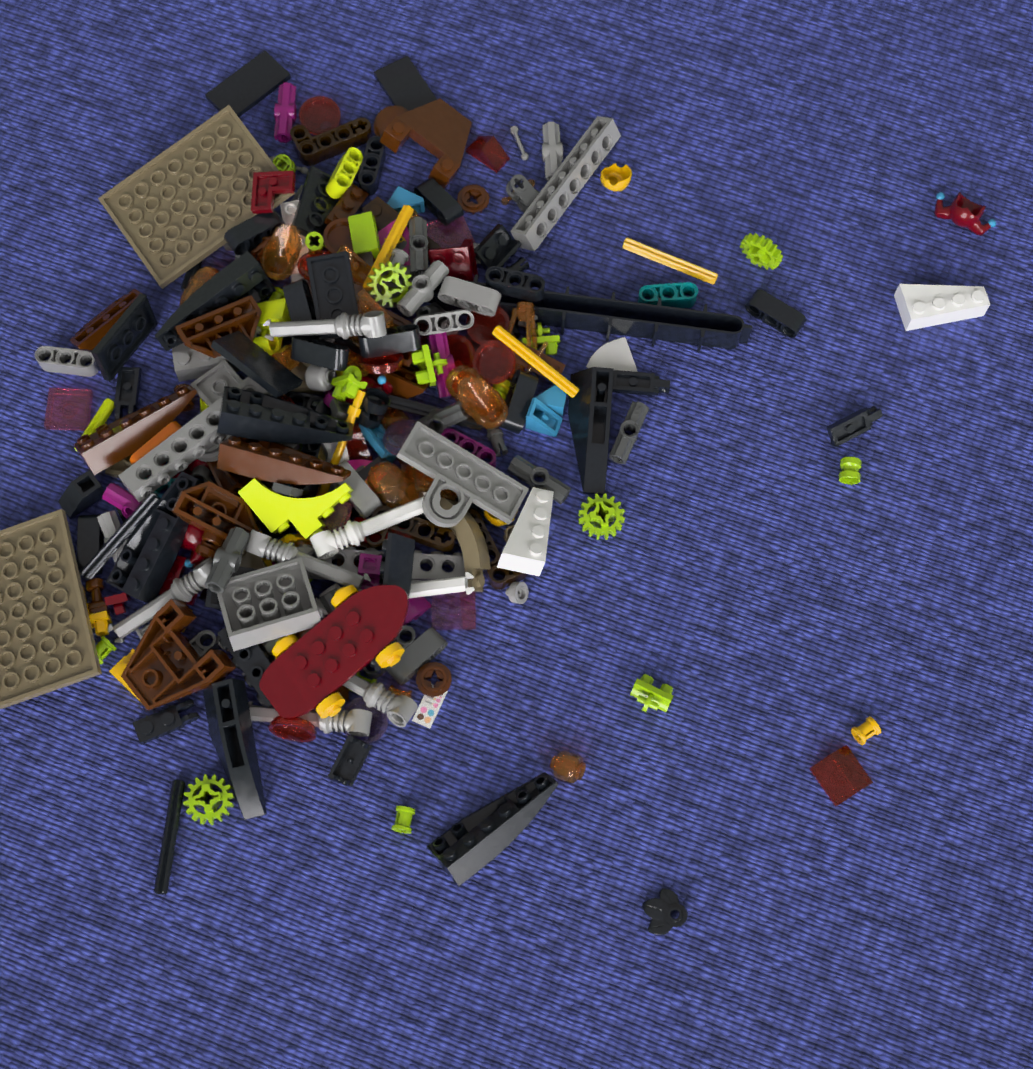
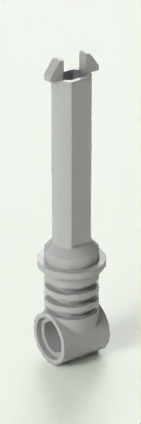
(369, 324)
(266, 546)
(180, 589)
(398, 709)
(355, 722)

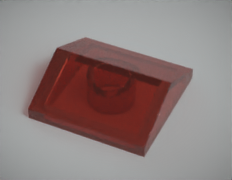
(841, 775)

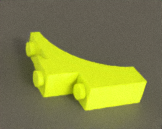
(304, 513)

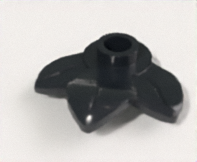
(661, 912)

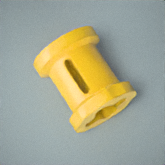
(865, 730)

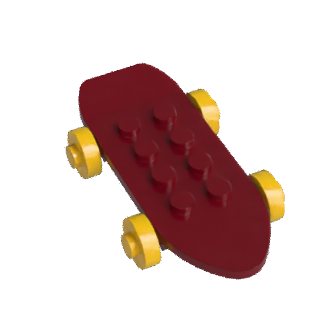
(335, 650)

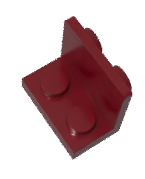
(459, 260)

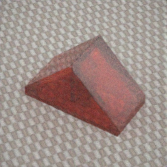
(489, 152)

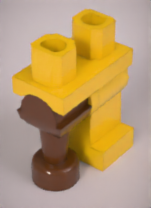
(97, 609)

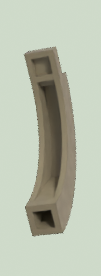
(472, 545)

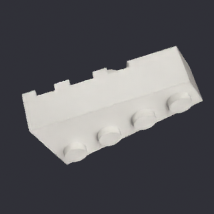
(939, 304)
(529, 538)

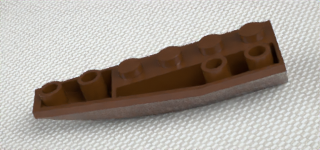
(126, 435)
(276, 463)

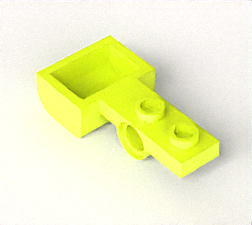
(277, 312)

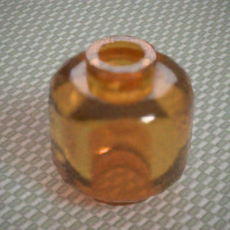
(568, 766)

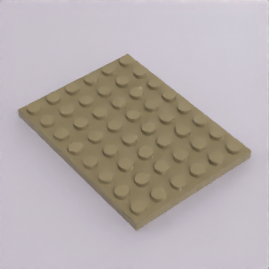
(190, 196)
(42, 611)

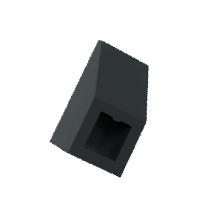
(81, 494)

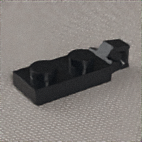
(639, 383)
(853, 425)

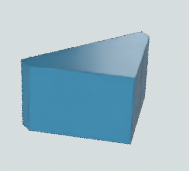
(405, 197)
(554, 399)
(542, 419)

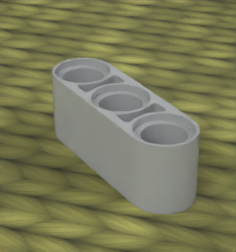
(469, 296)
(453, 325)
(60, 355)
(362, 498)

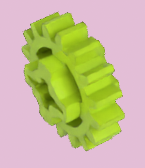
(761, 251)
(392, 276)
(610, 514)
(199, 800)

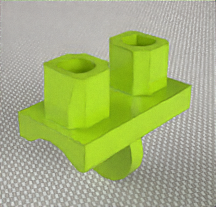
(552, 340)
(423, 356)
(348, 384)
(651, 695)

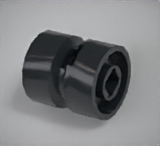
(373, 408)

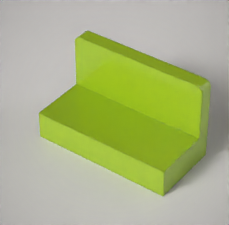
(364, 233)

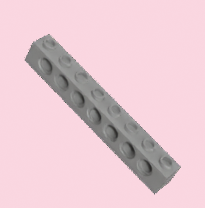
(566, 183)
(169, 450)
(435, 560)

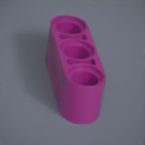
(479, 450)

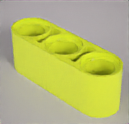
(344, 173)

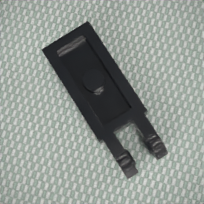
(127, 390)
(164, 722)

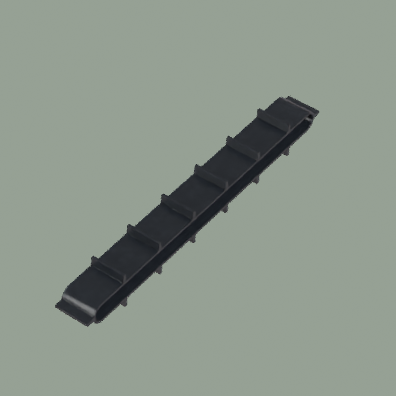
(629, 319)

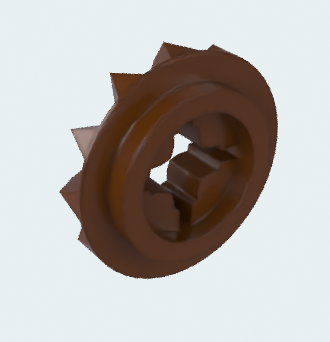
(476, 192)
(426, 672)

